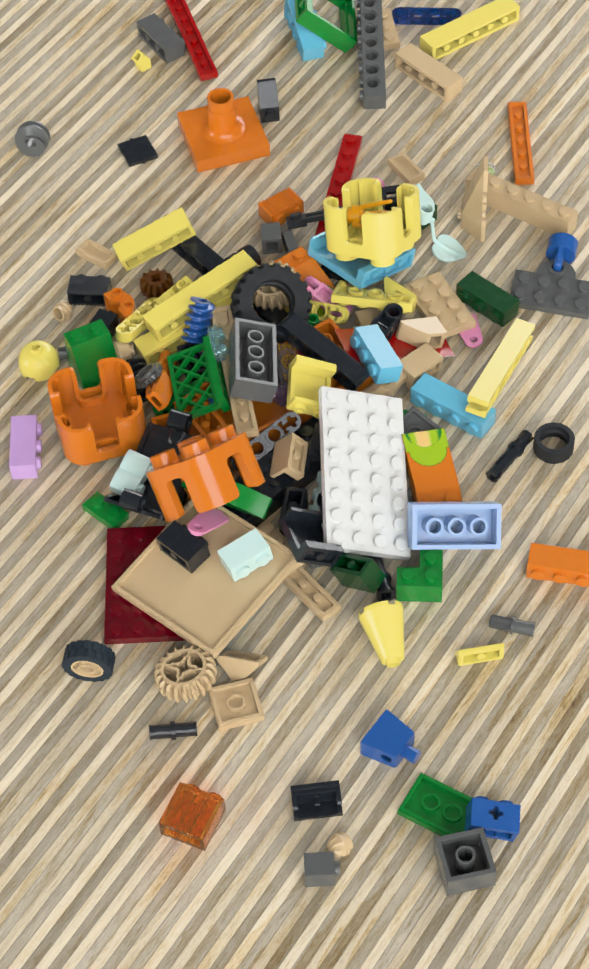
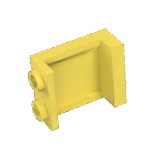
(304, 380)

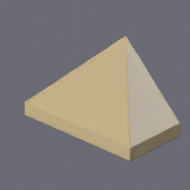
(239, 663)

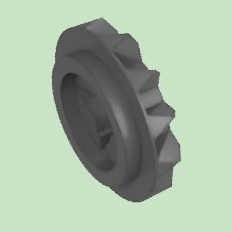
(148, 375)

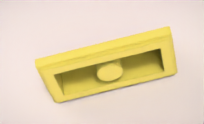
(480, 654)

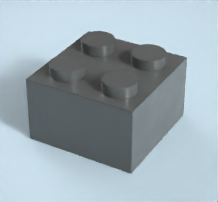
(465, 861)

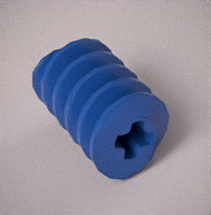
(199, 320)

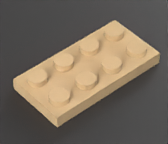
(439, 300)

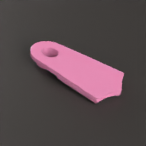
(472, 335)
(206, 522)

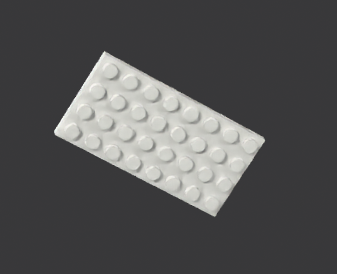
(363, 473)

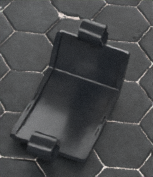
(156, 440)

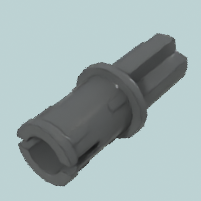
(512, 625)

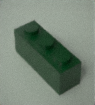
(487, 298)

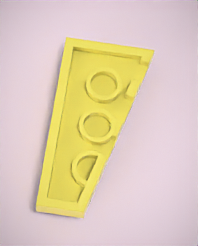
(375, 297)

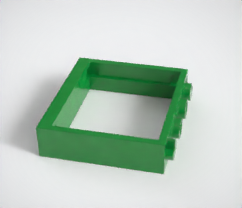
(343, 37)

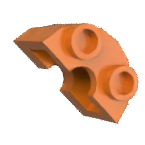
(119, 303)

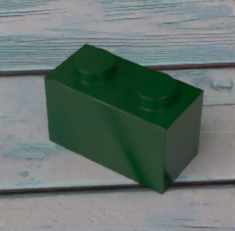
(358, 573)

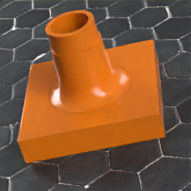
(223, 131)

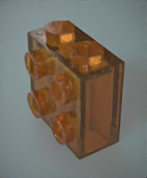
(192, 816)

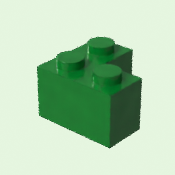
(421, 583)

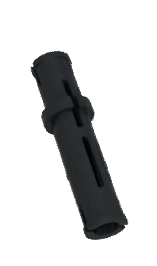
(514, 450)

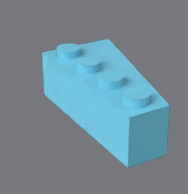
(308, 44)

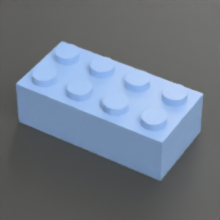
(454, 525)

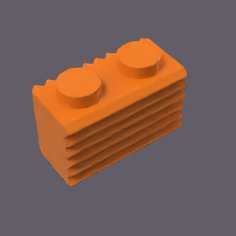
(280, 206)

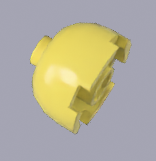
(38, 360)

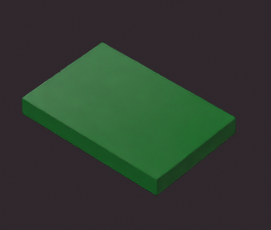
(435, 806)

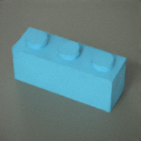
(376, 354)

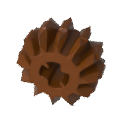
(155, 283)

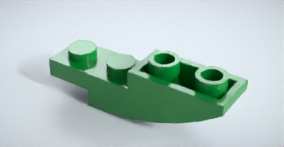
(249, 501)

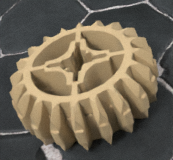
(271, 297)
(183, 669)

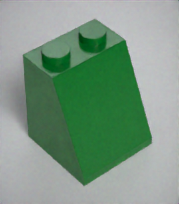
(85, 348)

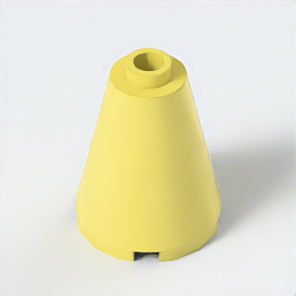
(385, 630)

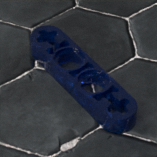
(406, 15)

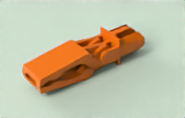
(161, 390)

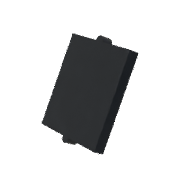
(137, 150)

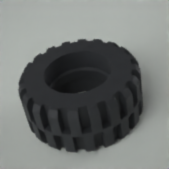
(274, 276)

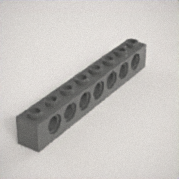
(371, 54)

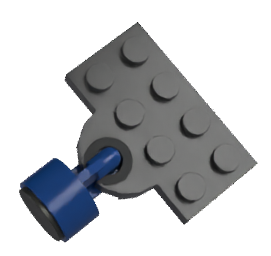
(554, 284)

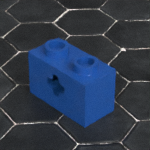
(497, 818)

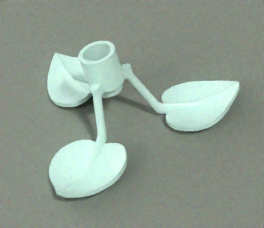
(445, 247)

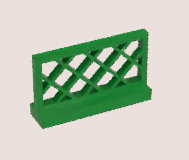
(213, 371)

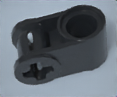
(389, 319)

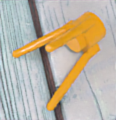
(356, 211)

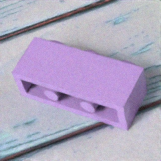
(25, 447)

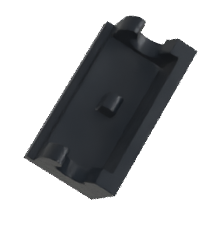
(316, 800)

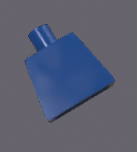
(389, 741)

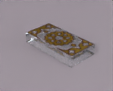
(285, 355)

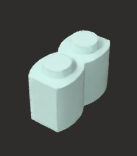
(131, 473)

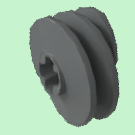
(32, 138)

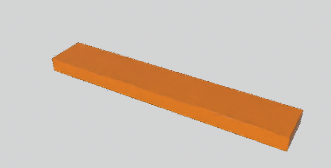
(520, 143)

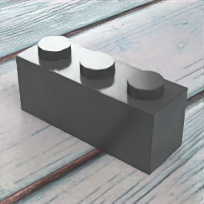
(161, 38)

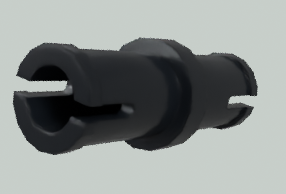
(173, 730)

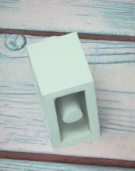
(245, 554)

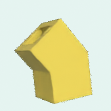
(141, 61)

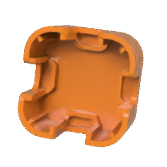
(97, 420)
(204, 471)

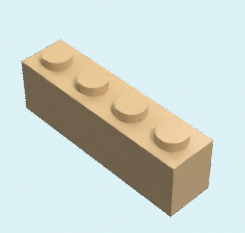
(428, 72)

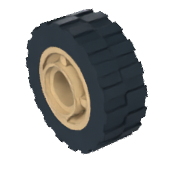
(88, 660)

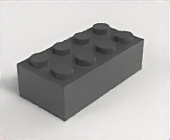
(253, 360)

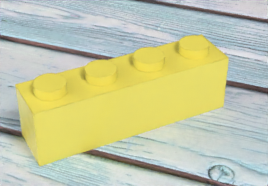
(154, 239)

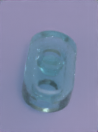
(218, 347)

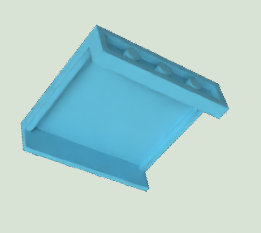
(358, 271)

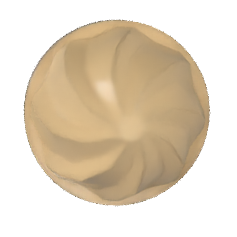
(63, 311)
(340, 844)

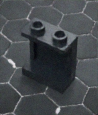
(305, 538)

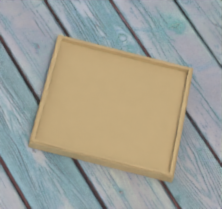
(207, 604)

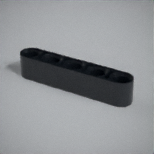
(319, 347)

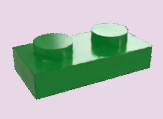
(105, 512)

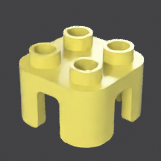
(383, 233)

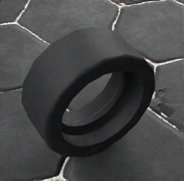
(558, 430)

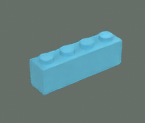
(449, 405)

